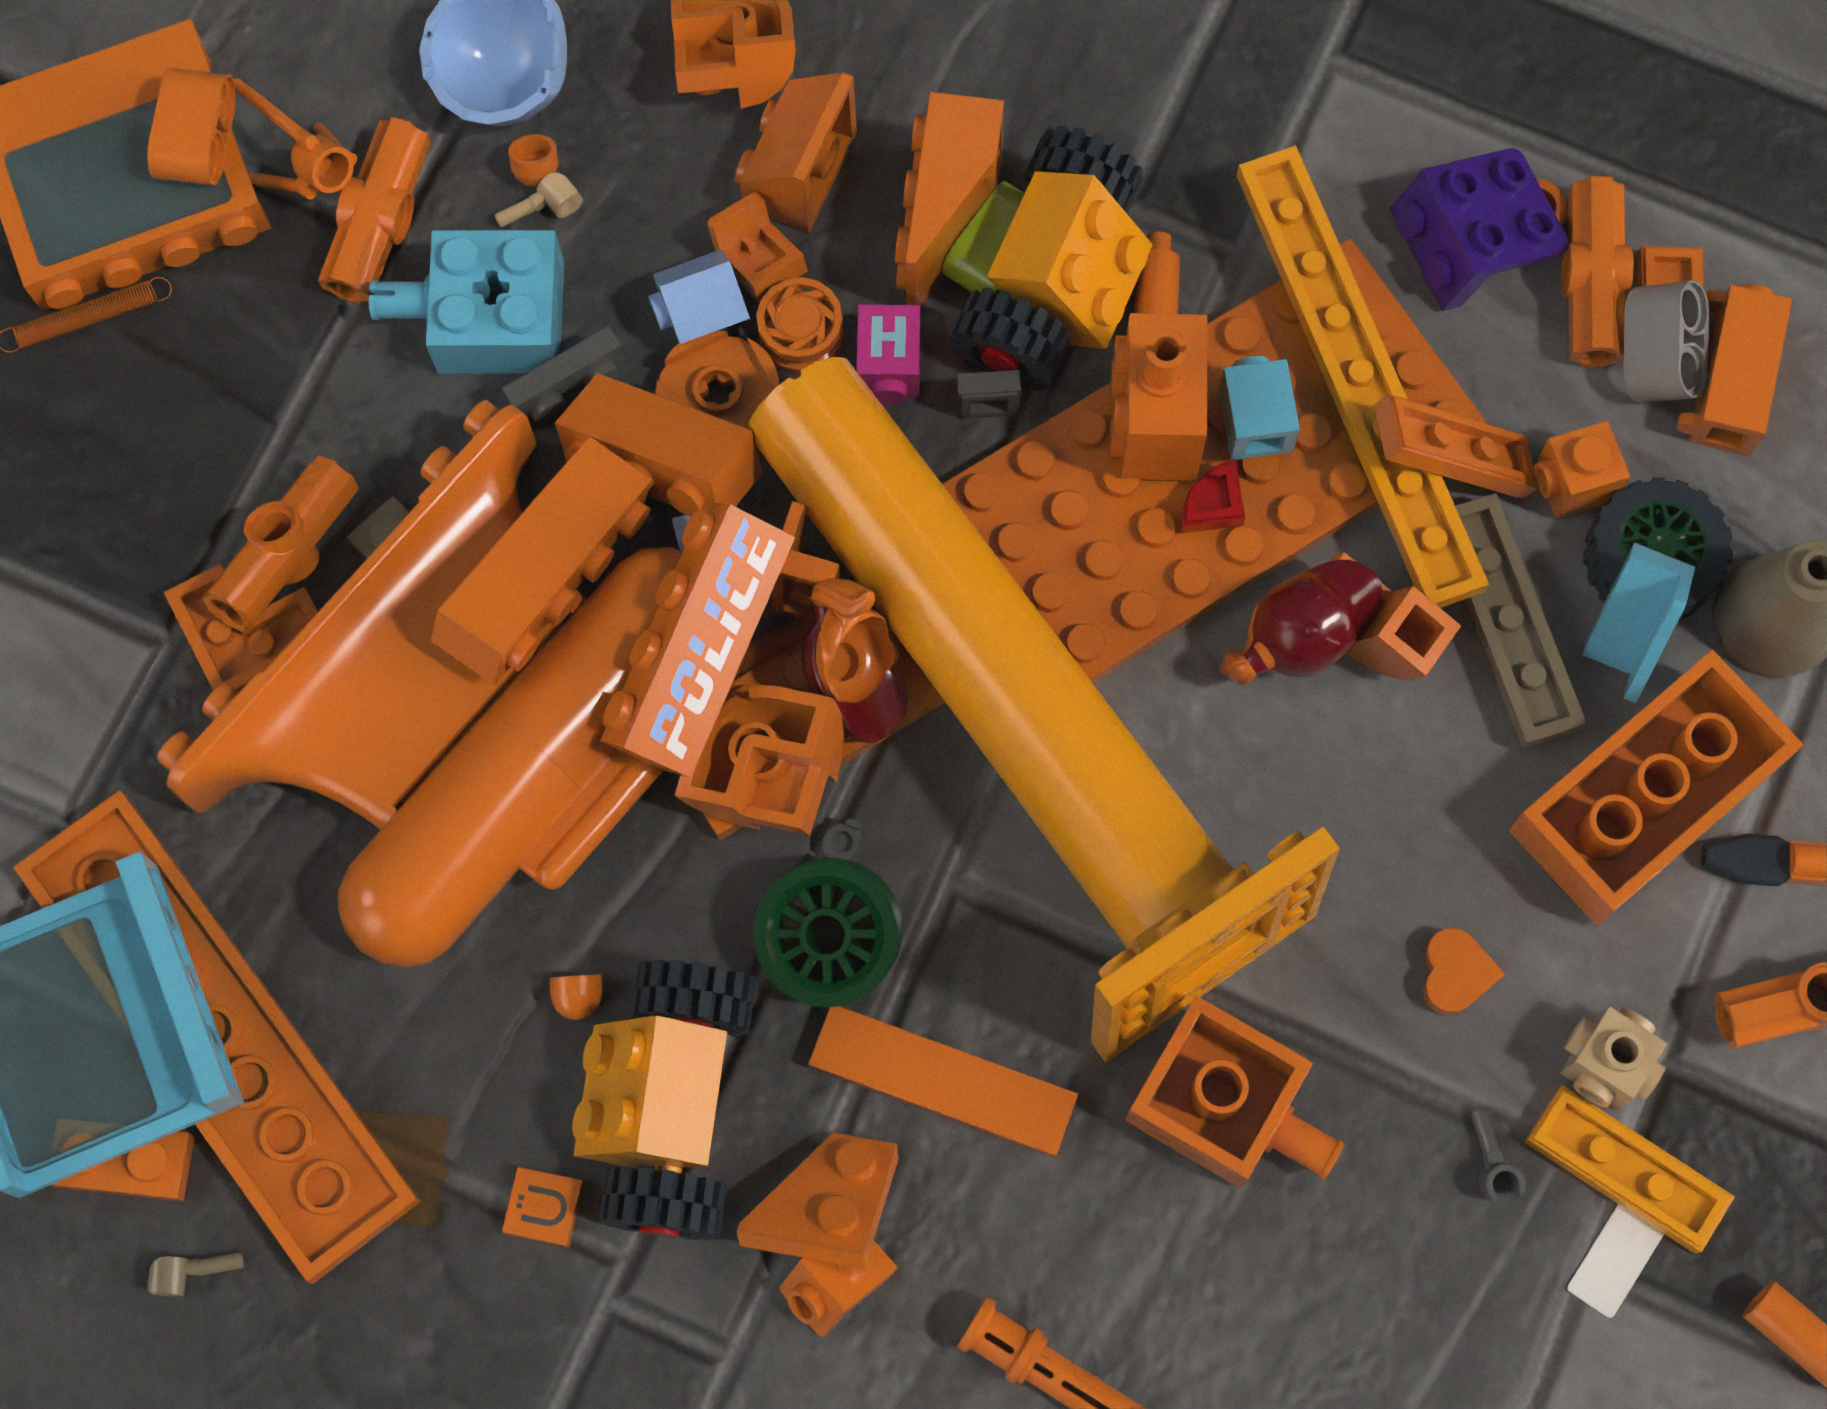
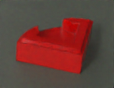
(1214, 501)

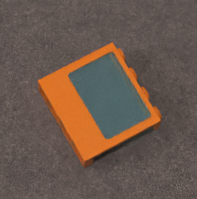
(80, 180)

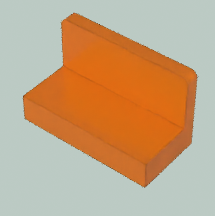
(800, 571)

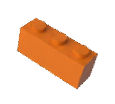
(678, 447)

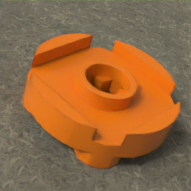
(723, 359)

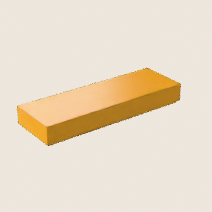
(1629, 1169)

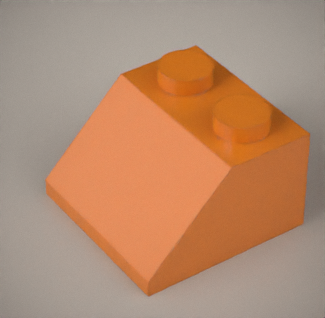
(801, 148)

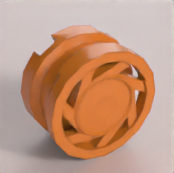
(800, 324)

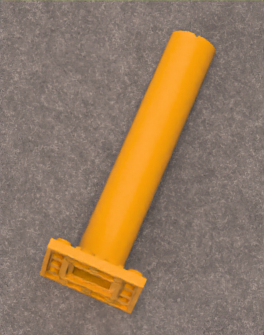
(1034, 712)

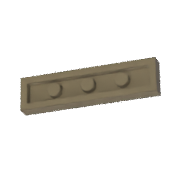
(1517, 632)

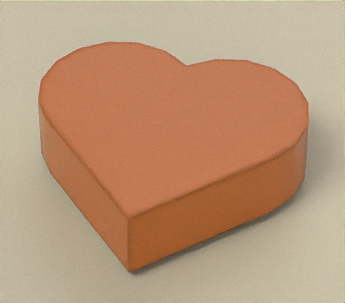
(1458, 972)

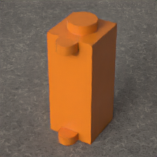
(1741, 369)

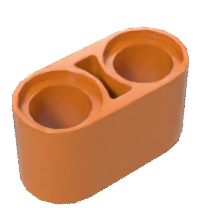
(191, 126)

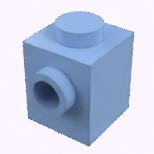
(698, 297)

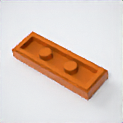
(1455, 446)

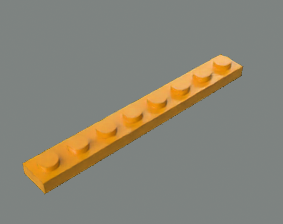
(1357, 373)

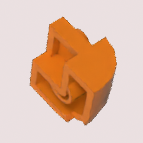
(733, 47)
(768, 759)

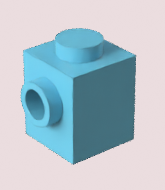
(1258, 408)

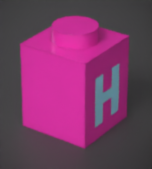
(889, 351)

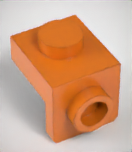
(755, 246)
(825, 1291)

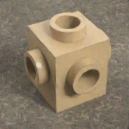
(1598, 1073)

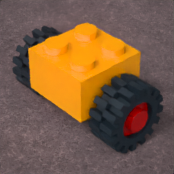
(1061, 262)
(656, 1097)

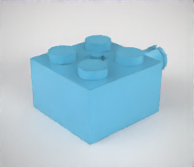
(457, 298)

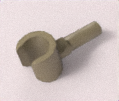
(169, 1273)

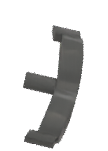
(840, 842)

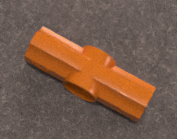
(375, 210)
(1596, 271)
(280, 543)
(1770, 1008)

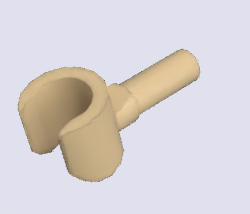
(553, 191)

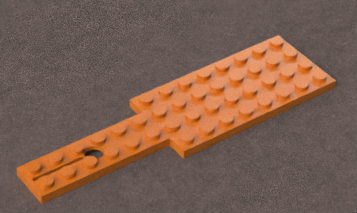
(1109, 551)

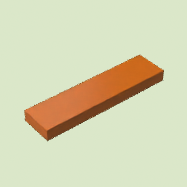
(943, 1080)

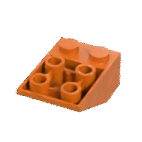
(951, 179)

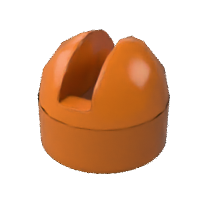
(533, 158)
(576, 995)

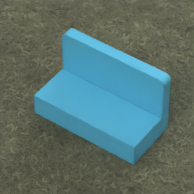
(1640, 615)

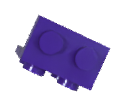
(1476, 222)

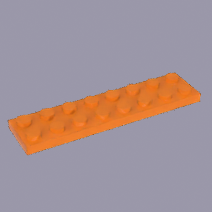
(297, 1137)

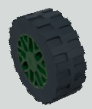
(1664, 519)

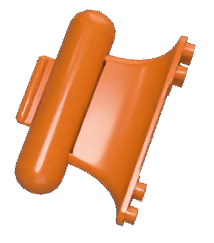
(419, 744)

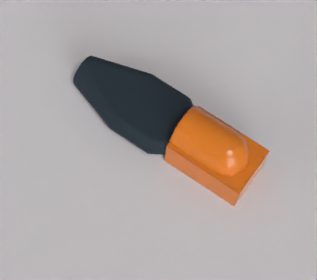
(1767, 860)

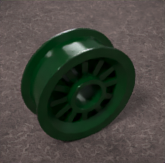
(799, 982)

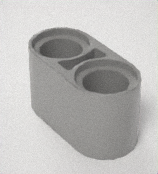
(1666, 342)

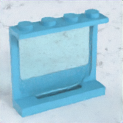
(102, 1032)

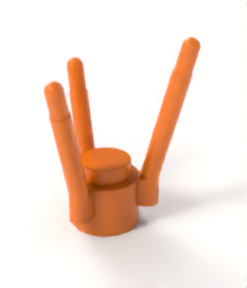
(316, 159)

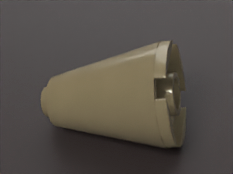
(1776, 611)

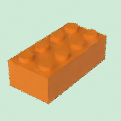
(1654, 787)

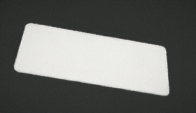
(1615, 1261)

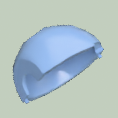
(494, 58)

